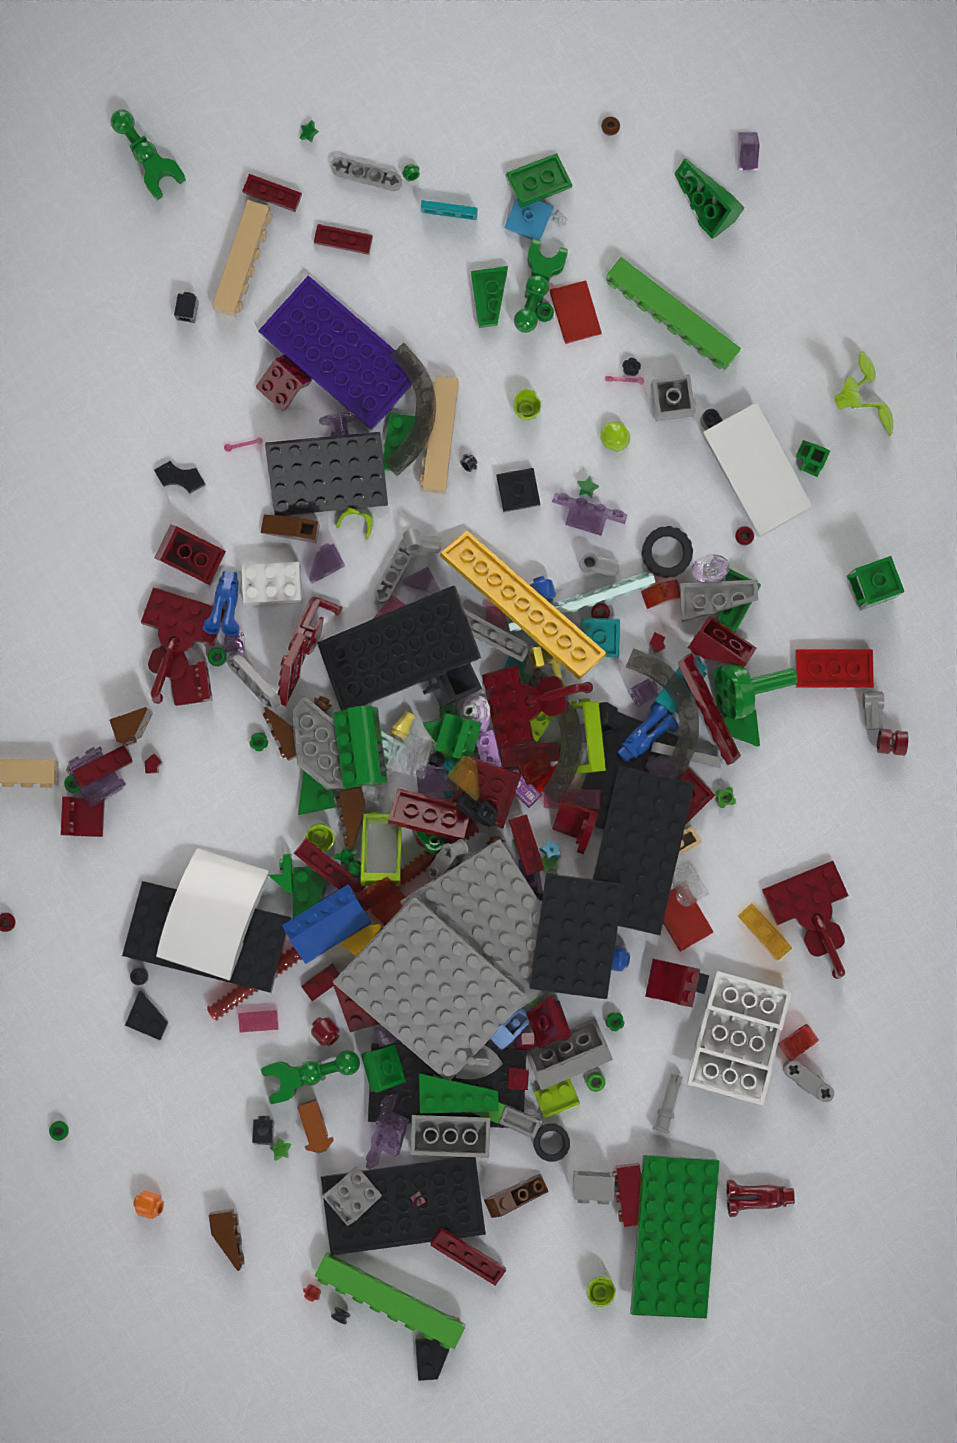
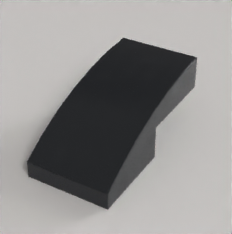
(478, 811)

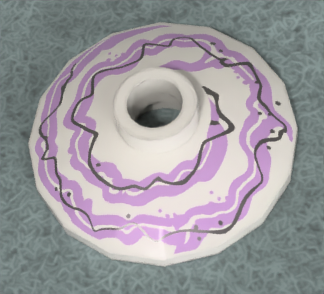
(480, 707)

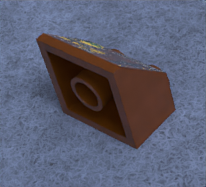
(131, 726)

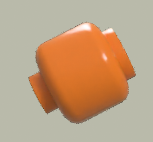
(148, 1204)

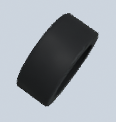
(551, 1157)

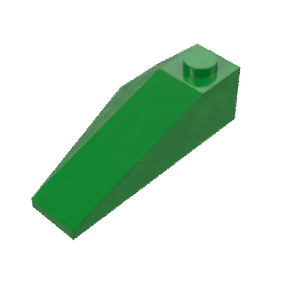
(712, 203)

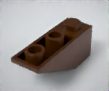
(291, 528)
(282, 732)
(353, 808)
(515, 1196)
(225, 1233)

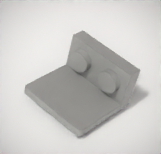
(352, 1196)

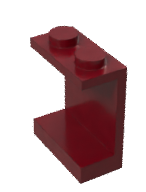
(672, 982)

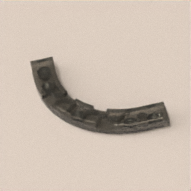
(424, 413)
(683, 701)
(570, 746)

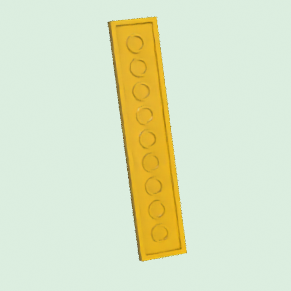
(523, 605)

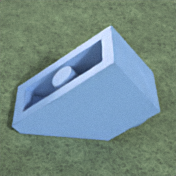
(510, 1029)

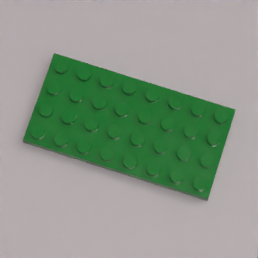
(674, 1237)

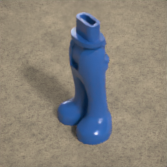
(227, 594)
(639, 741)

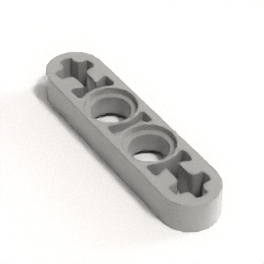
(365, 176)
(392, 567)
(253, 680)
(697, 757)

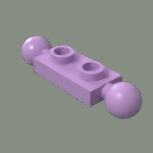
(487, 745)

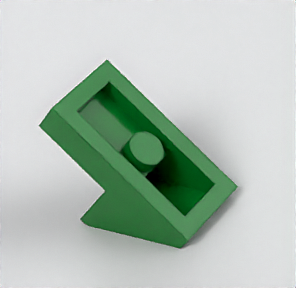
(286, 879)

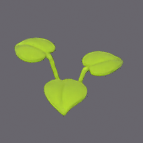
(850, 395)

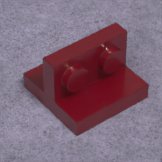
(548, 1022)

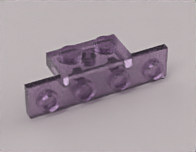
(587, 515)
(388, 1133)

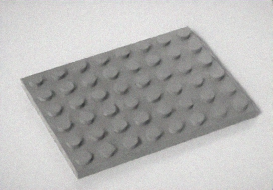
(491, 910)
(430, 989)

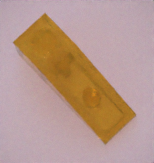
(764, 932)

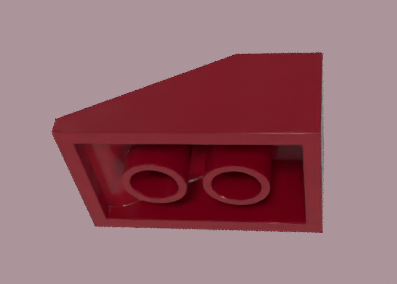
(190, 554)
(721, 644)

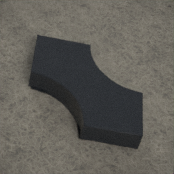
(171, 475)

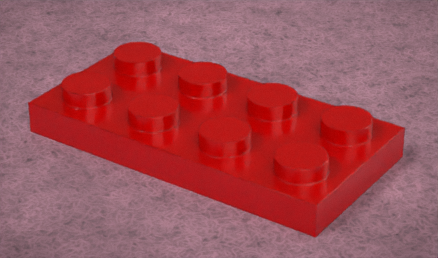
(834, 668)

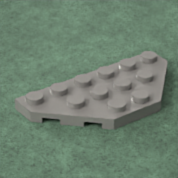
(317, 744)

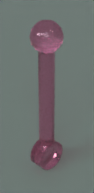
(640, 380)
(228, 447)

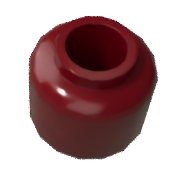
(325, 1031)

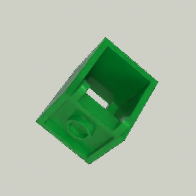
(875, 583)

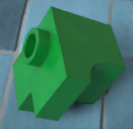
(812, 457)

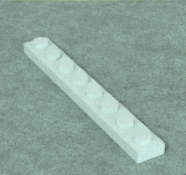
(593, 596)

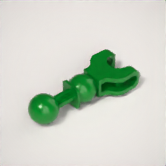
(146, 154)
(538, 284)
(308, 1073)

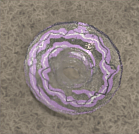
(710, 568)

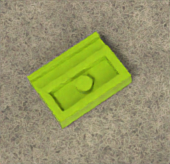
(557, 1098)

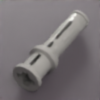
(665, 1113)

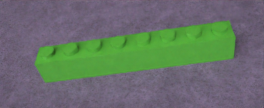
(672, 313)
(390, 1300)

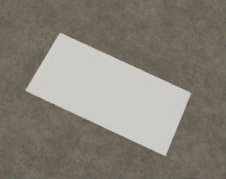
(758, 469)

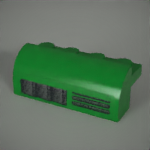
(360, 747)

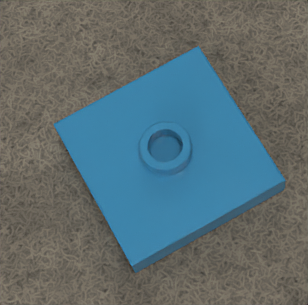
(529, 220)

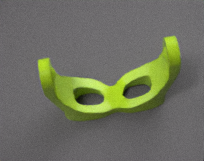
(349, 511)

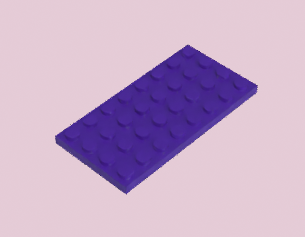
(337, 352)

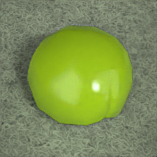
(527, 404)
(615, 436)
(321, 836)
(600, 1291)

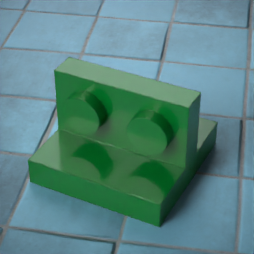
(457, 735)
(383, 1068)

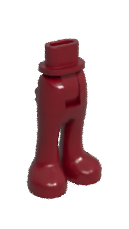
(768, 1197)

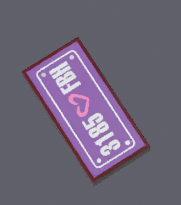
(526, 793)

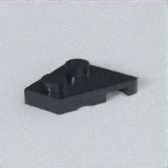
(146, 1018)
(430, 1358)

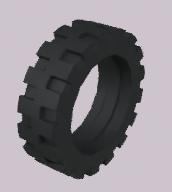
(675, 533)

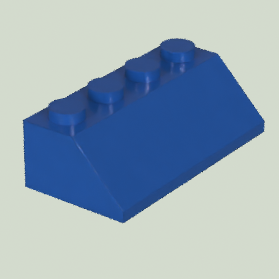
(326, 924)

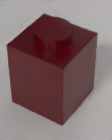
(518, 1078)

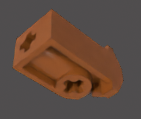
(314, 1127)

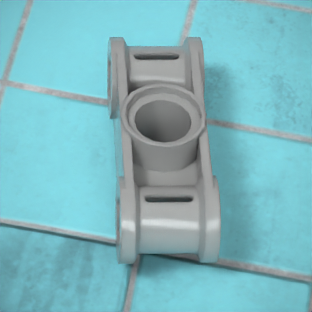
(448, 858)
(808, 1081)

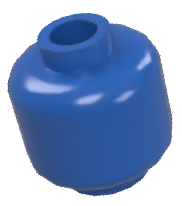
(544, 588)
(620, 959)

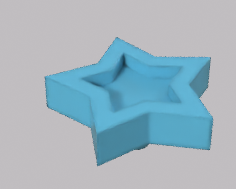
(551, 850)

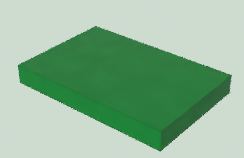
(539, 180)

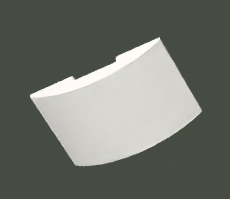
(211, 913)
(738, 1038)

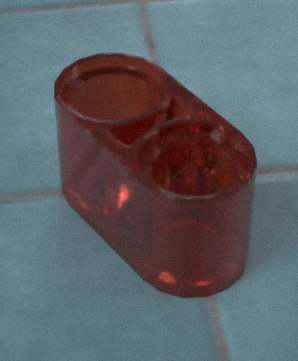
(798, 1042)

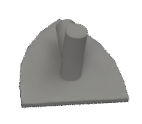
(480, 1065)

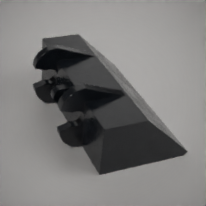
(454, 685)

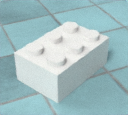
(271, 583)

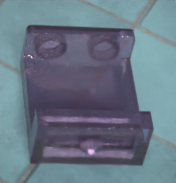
(101, 789)

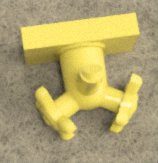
(541, 657)

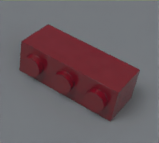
(629, 1183)

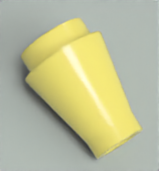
(404, 724)

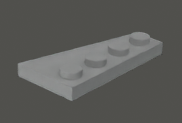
(711, 597)

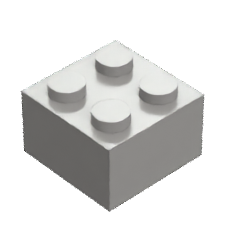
(672, 397)
(593, 1186)

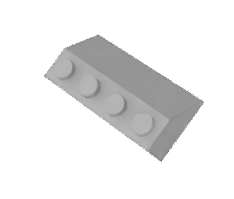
(570, 1056)
(450, 1136)

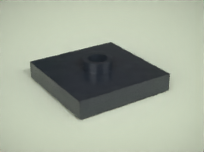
(518, 490)

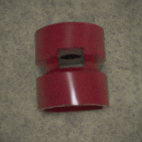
(899, 742)

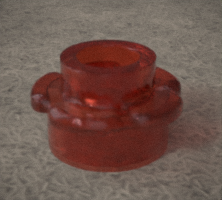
(312, 1292)

